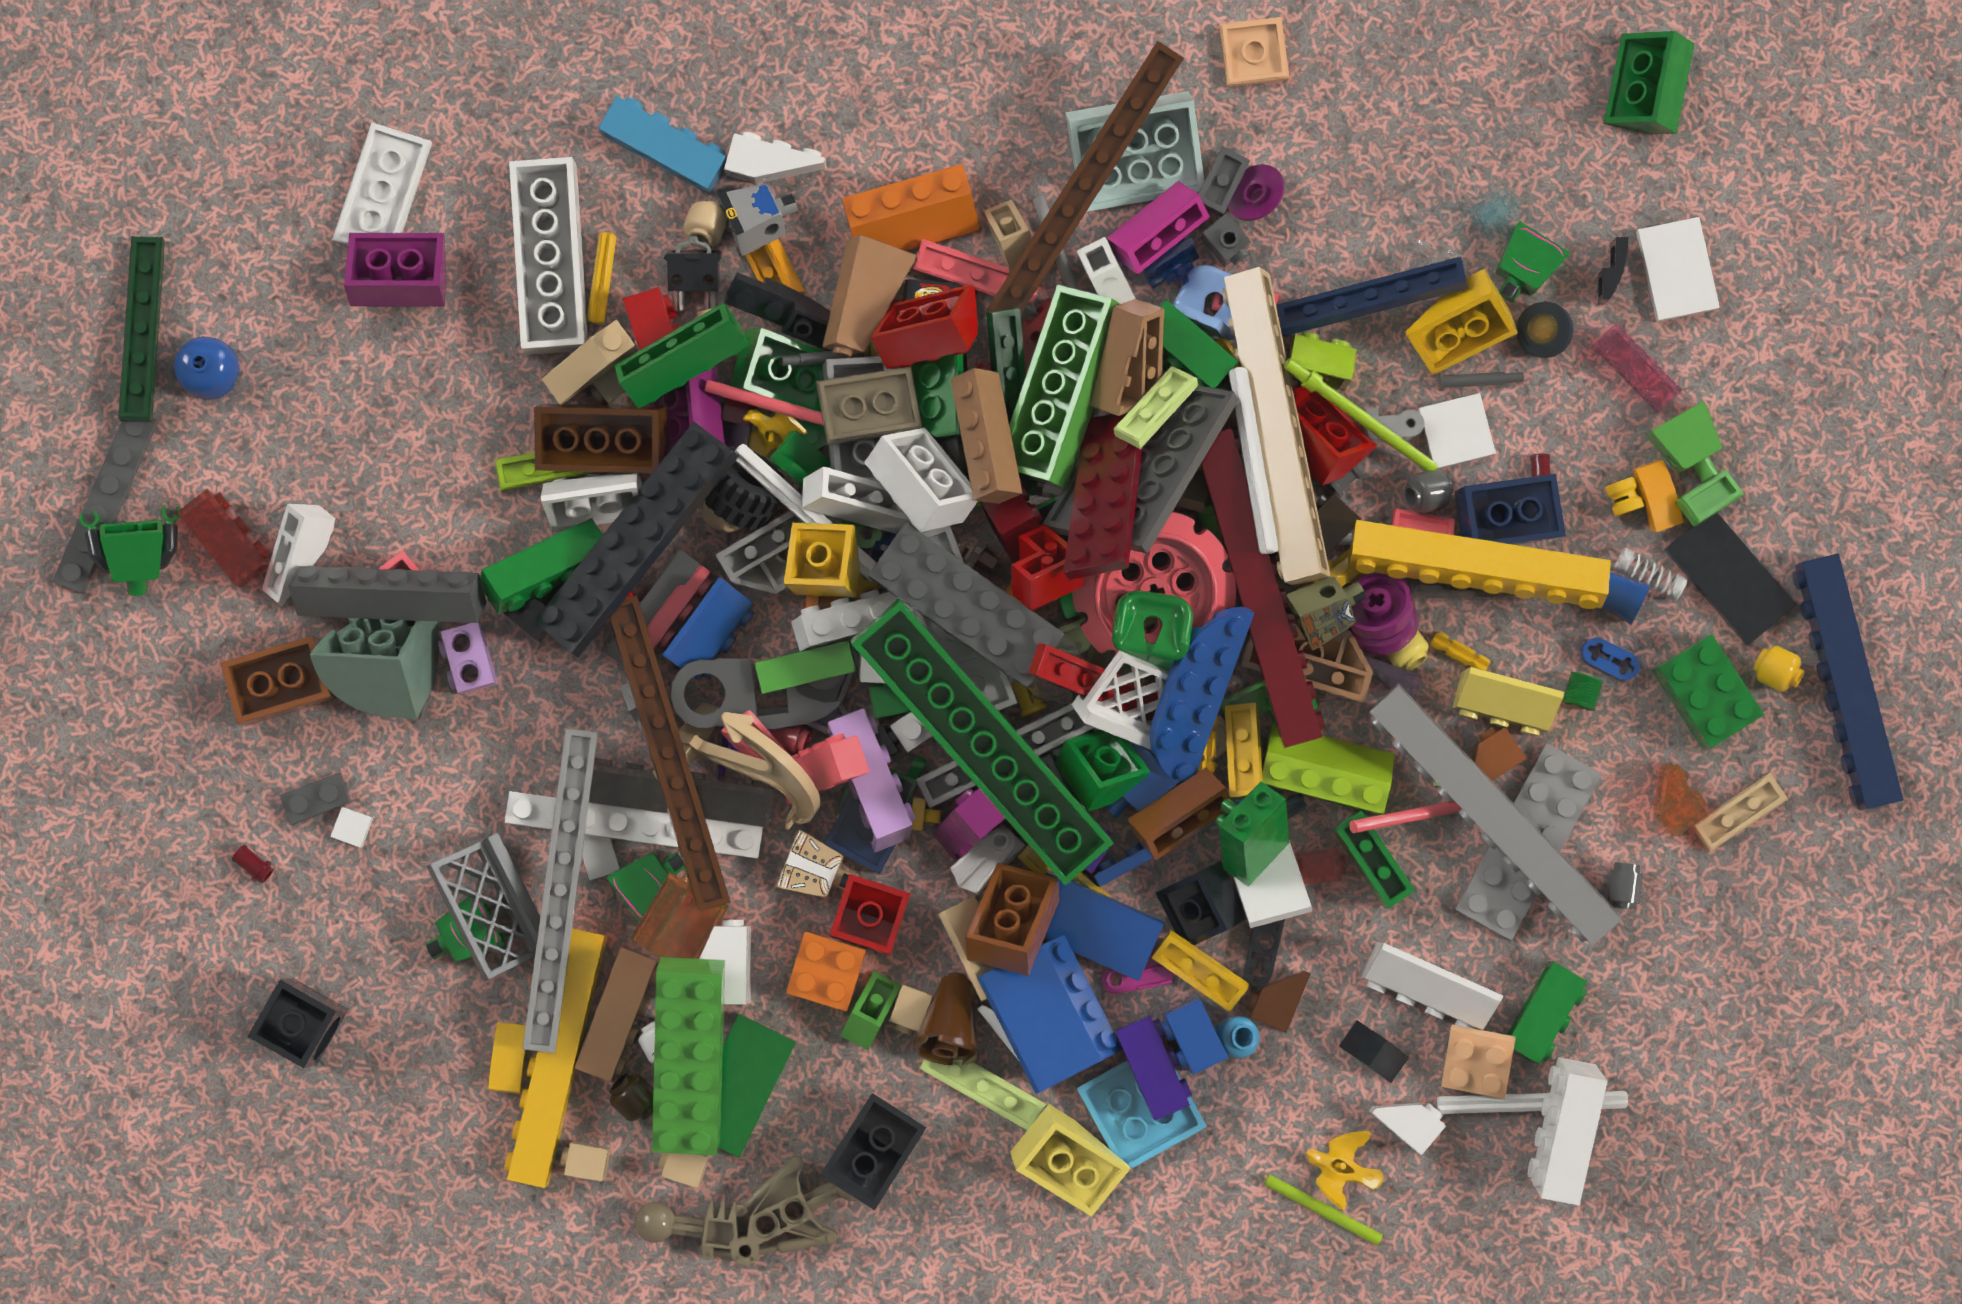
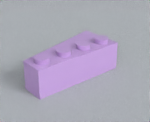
(877, 790)

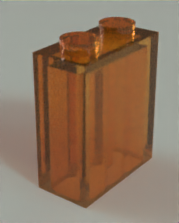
(673, 922)

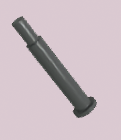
(811, 358)
(1477, 379)

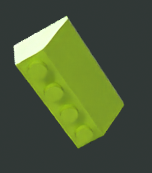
(1330, 771)

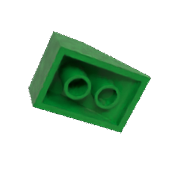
(761, 373)

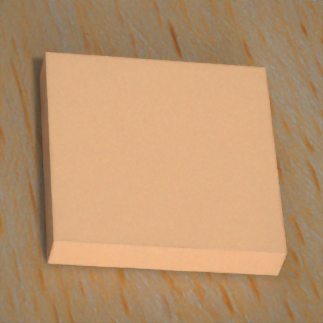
(1254, 52)

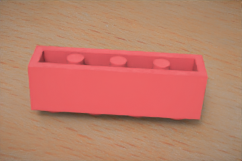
(832, 762)

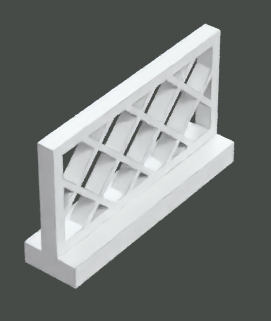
(1114, 720)

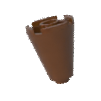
(949, 1024)

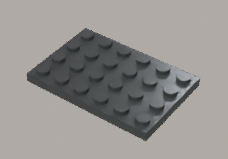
(1166, 465)

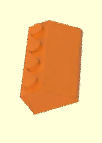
(919, 208)

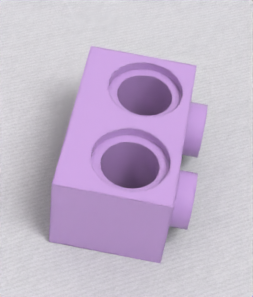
(476, 655)

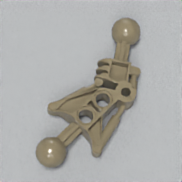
(721, 1226)

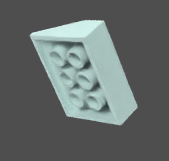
(1157, 157)

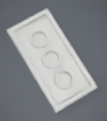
(383, 183)

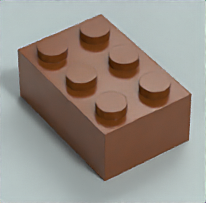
(274, 682)
(1012, 919)

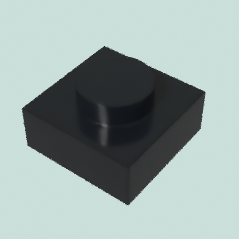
(888, 738)

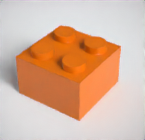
(826, 971)

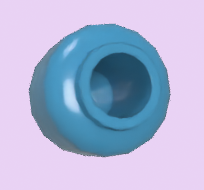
(1238, 1036)

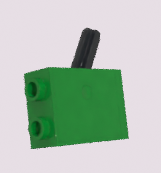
(1255, 831)

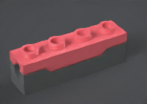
(670, 600)

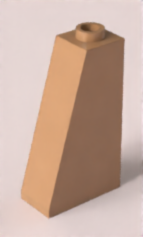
(863, 293)

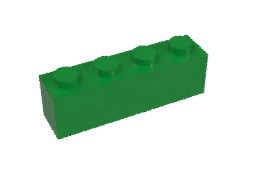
(681, 355)
(538, 567)

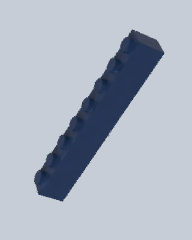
(1848, 682)

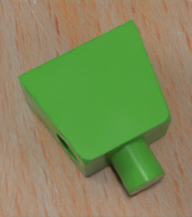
(1688, 441)

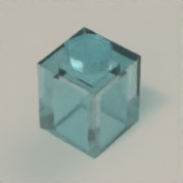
(1495, 212)

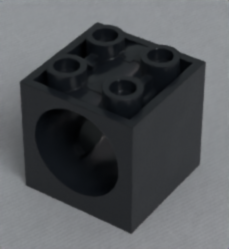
(298, 1022)

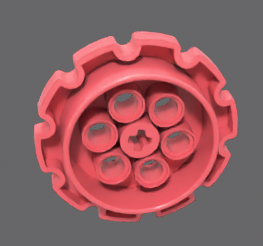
(1188, 552)

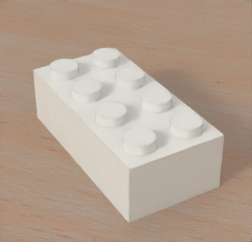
(1567, 1130)

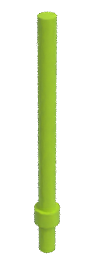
(1313, 382)

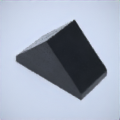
(1374, 1051)

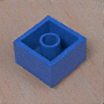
(1194, 1036)

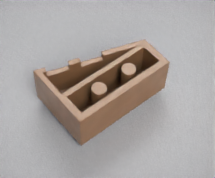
(1129, 357)

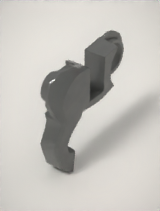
(806, 704)

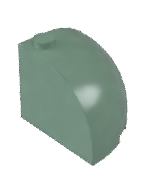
(380, 665)

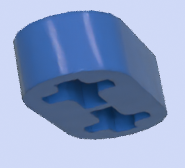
(1613, 652)

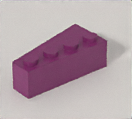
(968, 823)

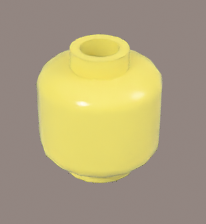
(1411, 655)

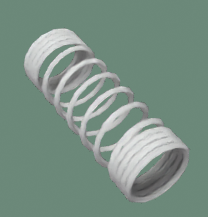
(1627, 558)

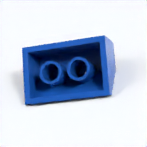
(711, 626)

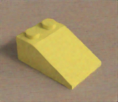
(1068, 1161)

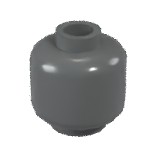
(1428, 491)

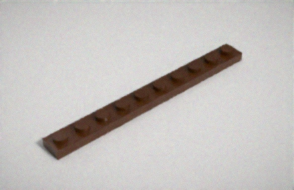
(1088, 179)
(668, 756)

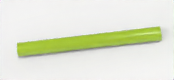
(1323, 1209)

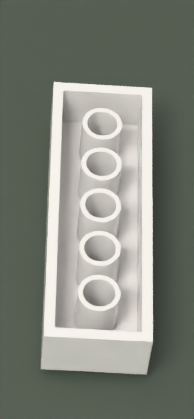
(548, 255)

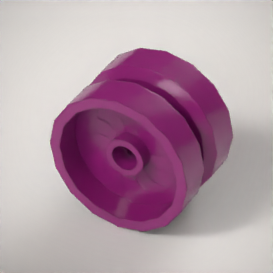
(1386, 617)

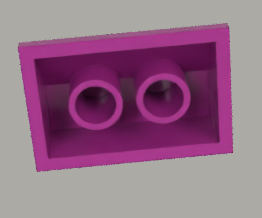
(396, 270)
(691, 405)

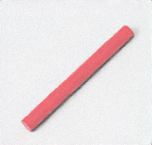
(764, 402)
(1404, 816)

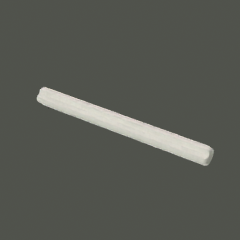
(1253, 461)
(790, 497)
(1513, 1103)

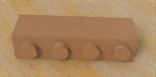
(986, 436)
(617, 1014)

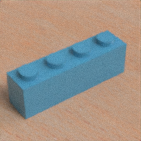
(662, 144)

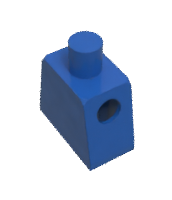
(1147, 790)

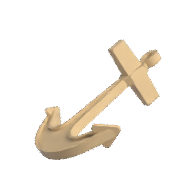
(776, 770)

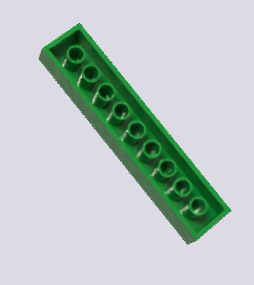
(981, 741)

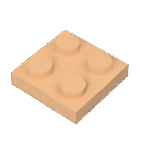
(1478, 1061)

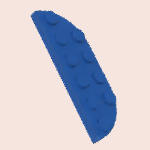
(1196, 692)

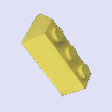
(1506, 701)

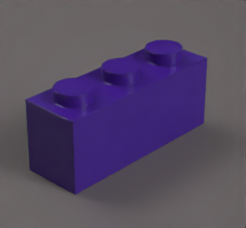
(1153, 1066)

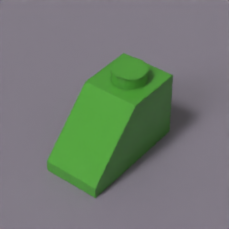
(870, 1010)

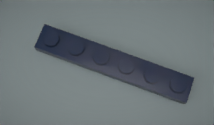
(1372, 296)

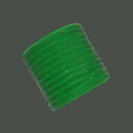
(1583, 691)

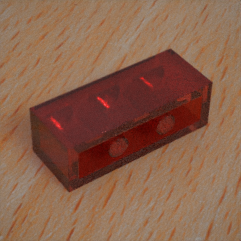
(225, 537)

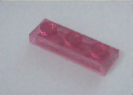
(1637, 368)

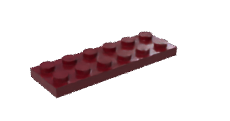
(1103, 501)

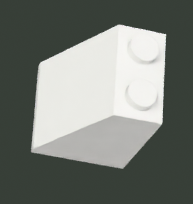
(732, 944)

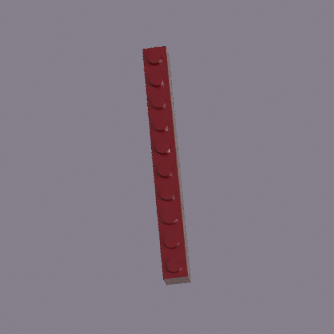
(1258, 590)

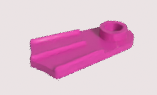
(1152, 976)

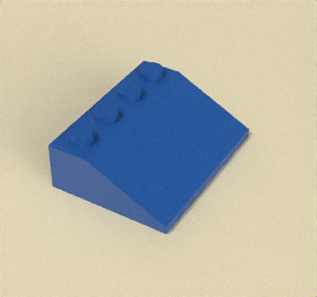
(1051, 1016)

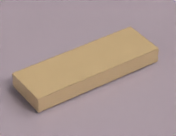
(1739, 812)

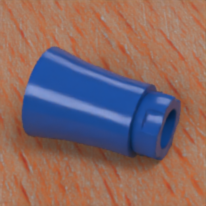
(1625, 597)

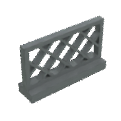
(509, 890)

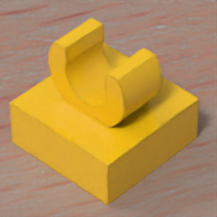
(923, 815)

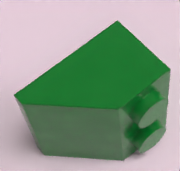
(1100, 768)

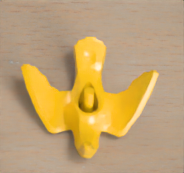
(770, 430)
(1339, 1167)

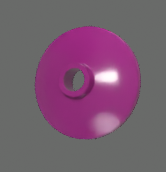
(1257, 193)

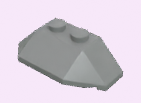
(762, 556)

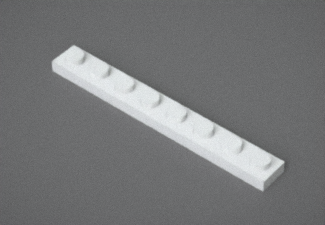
(633, 825)

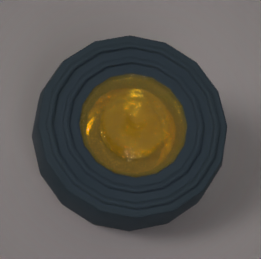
(1545, 329)

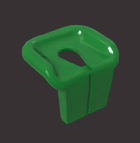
(1173, 638)

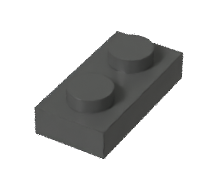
(1222, 180)
(315, 798)

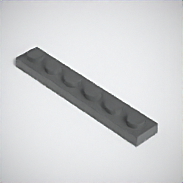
(106, 499)

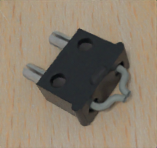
(692, 267)

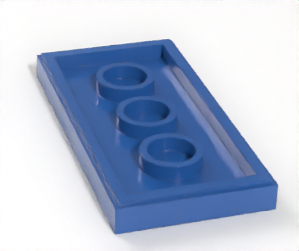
(1104, 929)

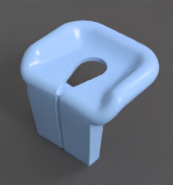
(1192, 299)

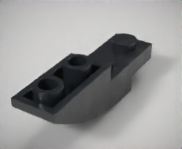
(781, 305)

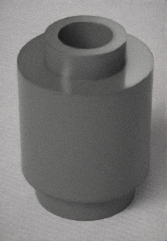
(1625, 885)

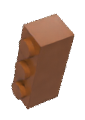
(1179, 814)

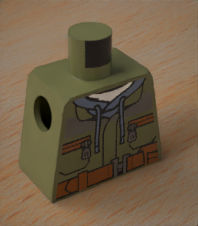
(1324, 609)

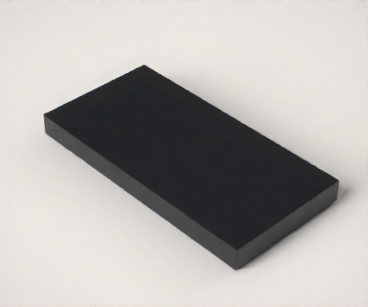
(1730, 578)

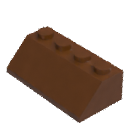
(599, 437)

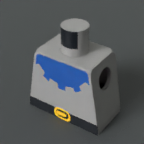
(756, 215)

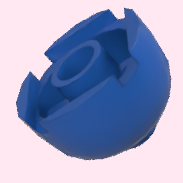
(215, 376)

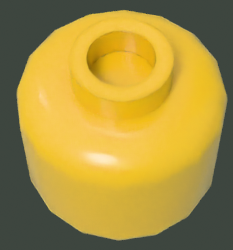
(1778, 668)

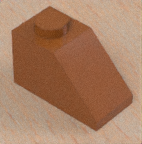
(1496, 752)

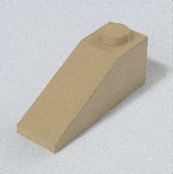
(589, 362)

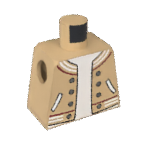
(812, 867)

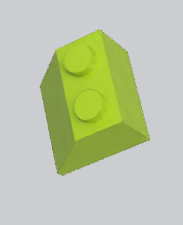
(1330, 360)

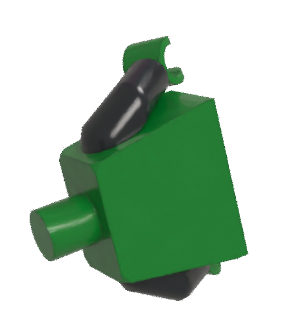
(132, 549)

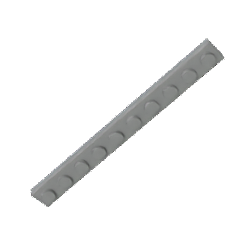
(560, 891)

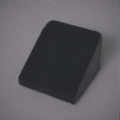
(736, 434)

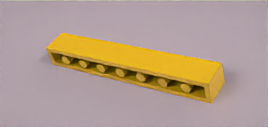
(1479, 564)
(554, 1073)

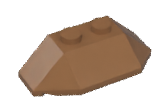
(1333, 667)

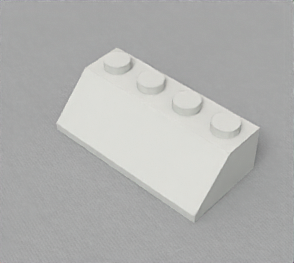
(1431, 986)

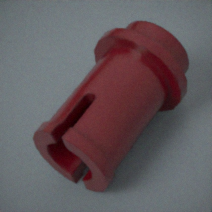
(1540, 464)
(253, 864)

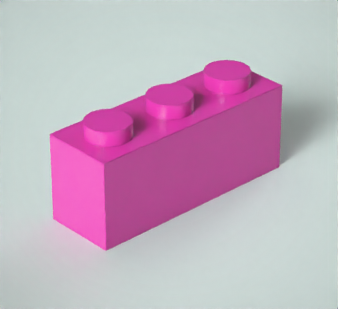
(1158, 227)

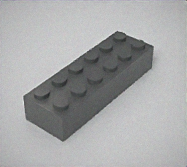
(963, 603)

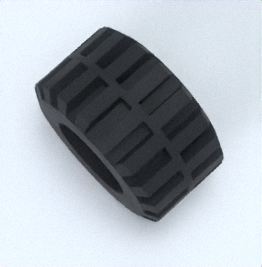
(742, 499)

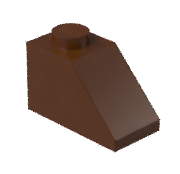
(1278, 1001)

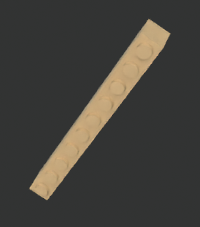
(1278, 424)

